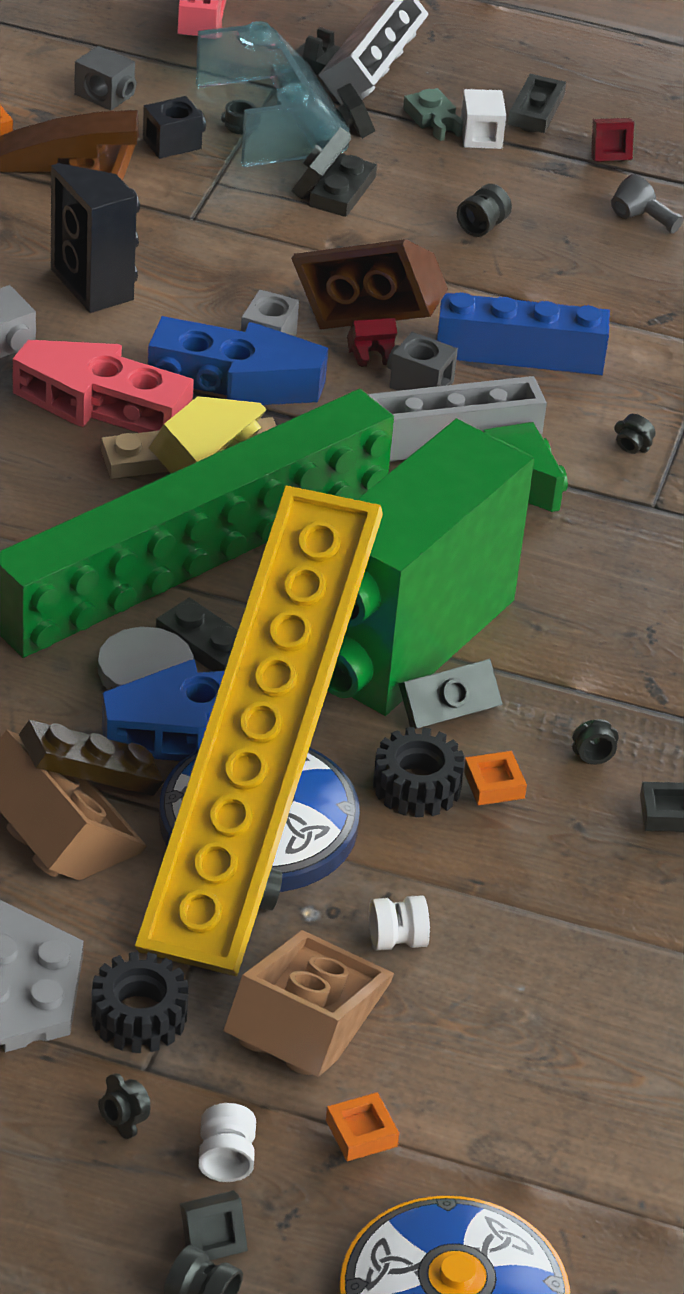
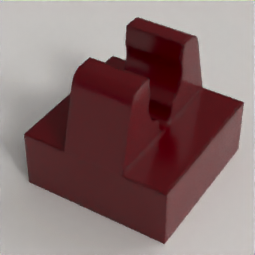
(612, 139)
(372, 336)

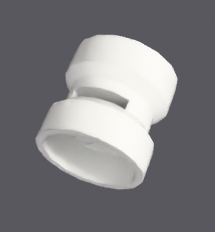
(399, 922)
(227, 1141)

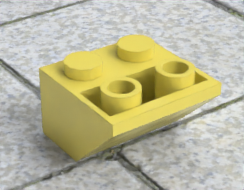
(204, 430)

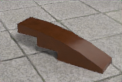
(76, 136)

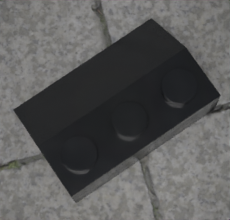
(93, 235)

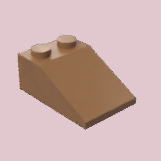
(305, 1002)

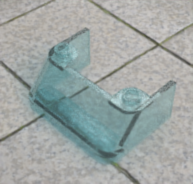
(303, 107)

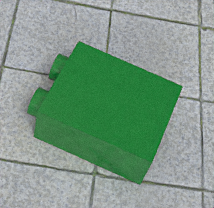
(437, 562)

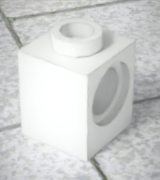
(483, 118)

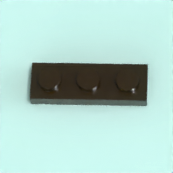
(91, 757)

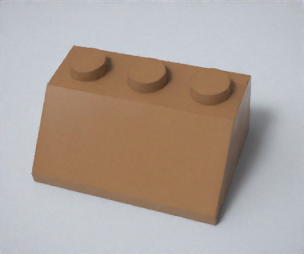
(61, 817)

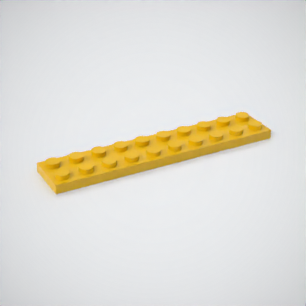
(259, 731)

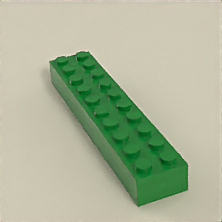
(185, 522)

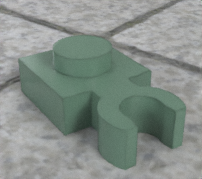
(435, 110)

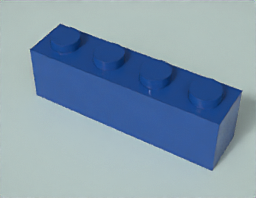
(525, 333)

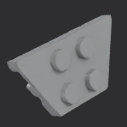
(36, 979)

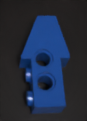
(245, 365)
(162, 710)

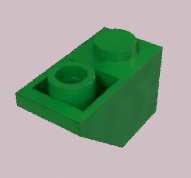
(548, 477)

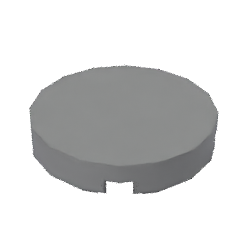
(139, 653)

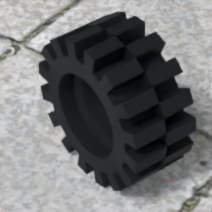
(413, 790)
(139, 1025)

